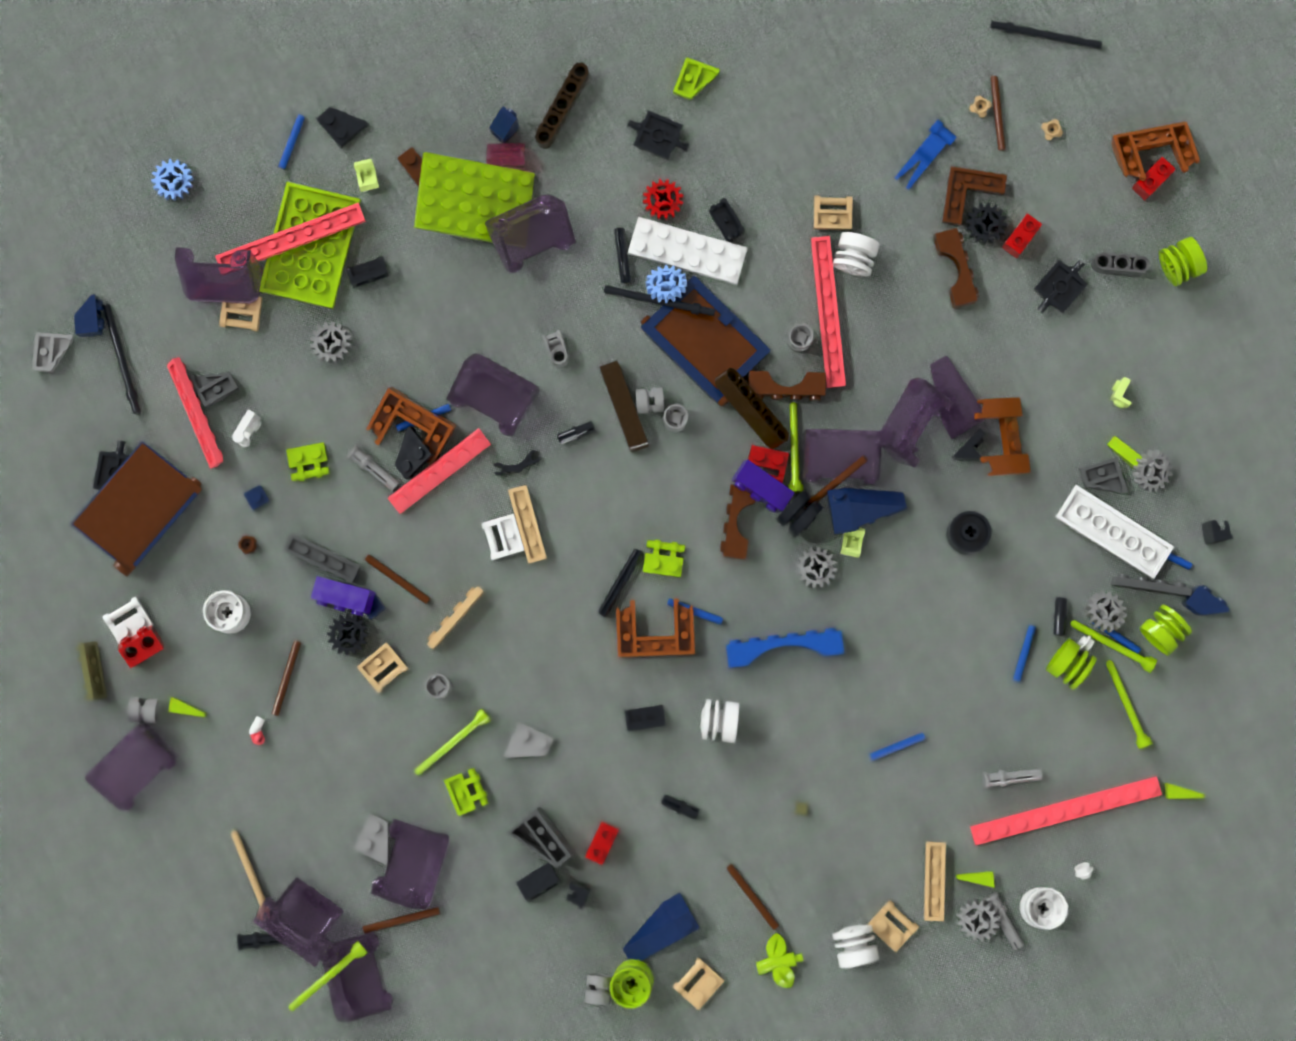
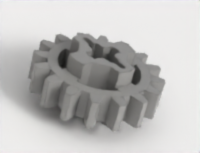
(331, 334)
(1152, 470)
(824, 565)
(1105, 611)
(970, 921)

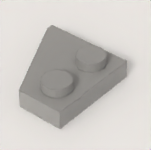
(49, 350)
(528, 742)
(374, 839)

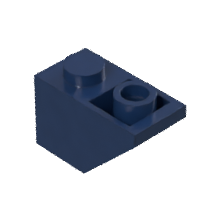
(504, 125)
(88, 318)
(1204, 603)

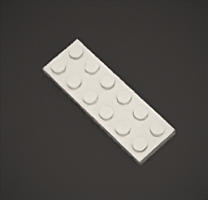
(687, 250)
(1114, 532)

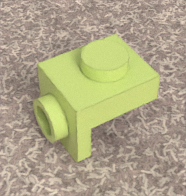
(366, 175)
(1119, 388)
(852, 543)

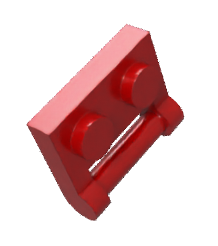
(769, 459)

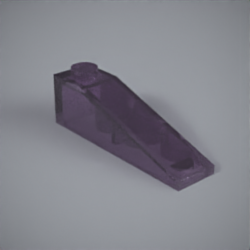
(950, 383)

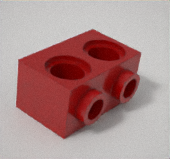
(1154, 178)
(1022, 235)
(144, 649)
(602, 843)

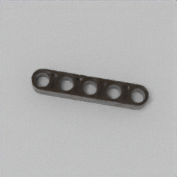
(566, 97)
(624, 406)
(751, 408)

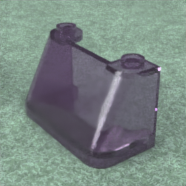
(530, 230)
(219, 282)
(493, 392)
(910, 419)
(834, 450)
(131, 766)
(412, 865)
(357, 987)

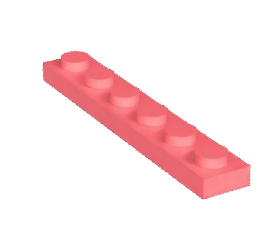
(193, 409)
(439, 471)

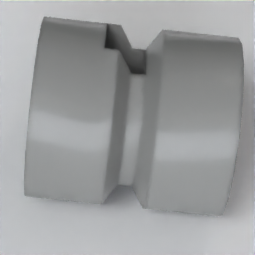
(800, 337)
(642, 400)
(675, 418)
(438, 686)
(144, 710)
(598, 989)

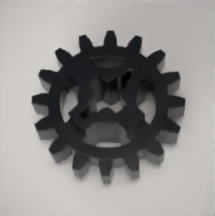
(978, 223)
(342, 628)

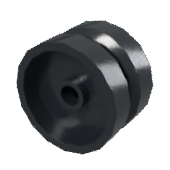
(802, 516)
(979, 529)

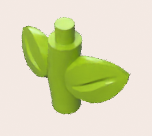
(779, 962)

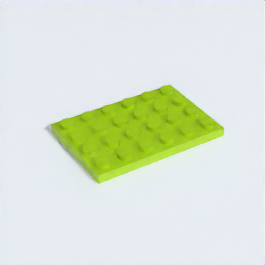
(463, 194)
(314, 269)

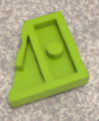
(694, 78)

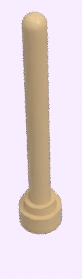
(248, 867)

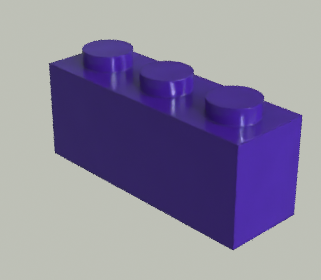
(762, 486)
(342, 596)

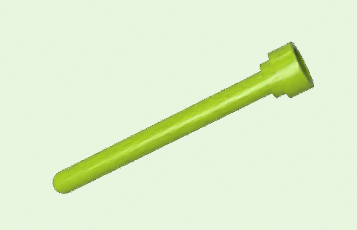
(796, 484)
(1147, 663)
(480, 719)
(1142, 739)
(356, 952)

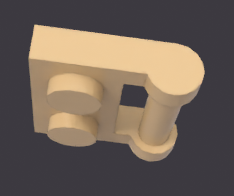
(832, 219)
(249, 309)
(379, 662)
(888, 931)
(703, 988)

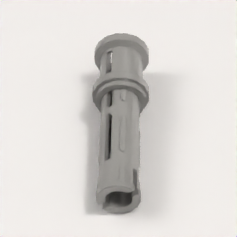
(366, 462)
(1003, 778)
(1006, 923)

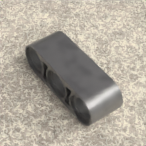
(1129, 262)

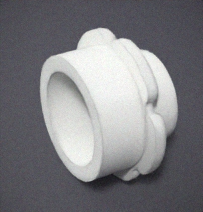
(1085, 643)
(1083, 870)

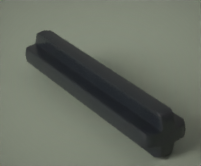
(622, 255)

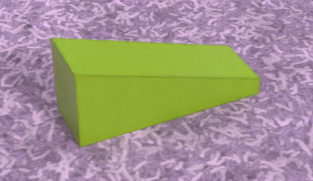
(1124, 451)
(181, 707)
(1177, 792)
(982, 878)

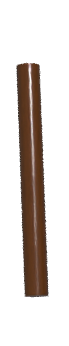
(998, 113)
(839, 479)
(397, 579)
(286, 678)
(752, 896)
(401, 920)

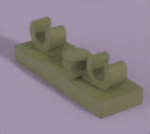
(92, 670)

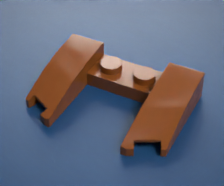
(1176, 135)
(397, 403)
(1007, 411)
(631, 646)

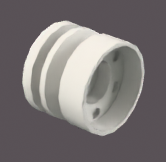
(854, 257)
(222, 602)
(720, 721)
(1054, 911)
(855, 946)

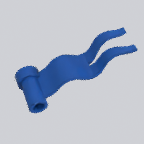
(927, 151)

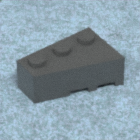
(542, 837)

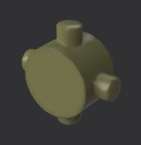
(801, 808)

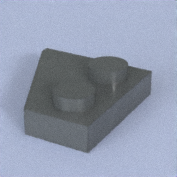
(214, 387)
(1104, 476)

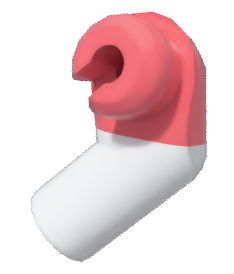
(256, 732)

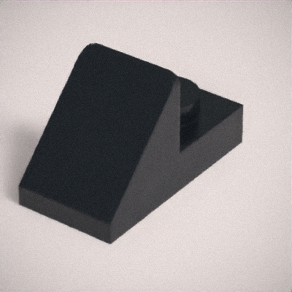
(967, 452)

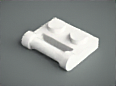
(247, 426)
(509, 536)
(130, 625)

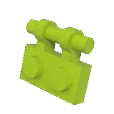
(305, 456)
(663, 564)
(460, 792)

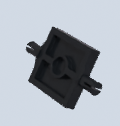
(658, 135)
(1060, 286)
(108, 463)

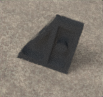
(341, 125)
(412, 453)

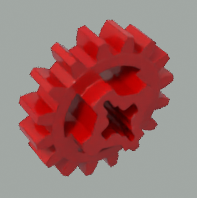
(667, 192)

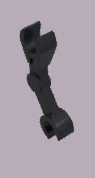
(518, 467)

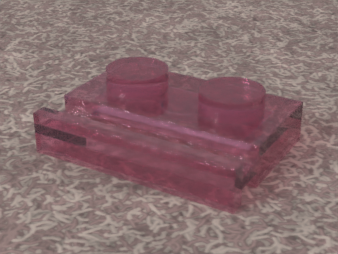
(506, 154)

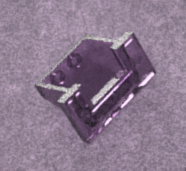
(300, 920)

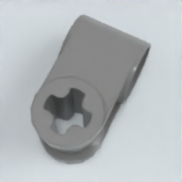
(555, 345)

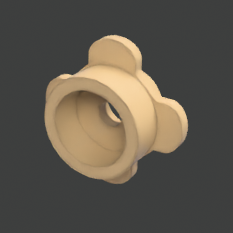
(985, 106)
(1050, 134)

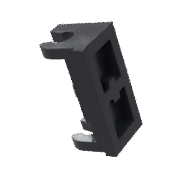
(726, 220)
(367, 272)
(1213, 533)
(644, 717)
(538, 882)
(579, 895)

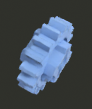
(174, 188)
(666, 284)

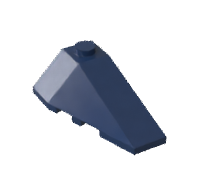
(855, 507)
(664, 927)

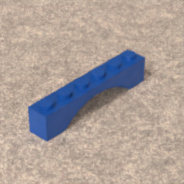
(744, 653)

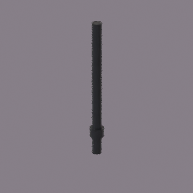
(1009, 27)
(694, 308)
(131, 394)

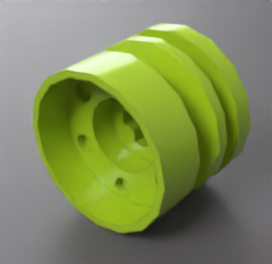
(1183, 261)
(1168, 626)
(1072, 665)
(629, 994)

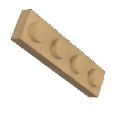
(527, 524)
(450, 622)
(934, 881)

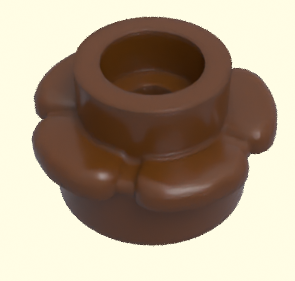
(247, 549)

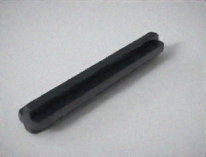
(620, 582)

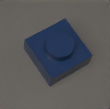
(256, 497)
(377, 608)

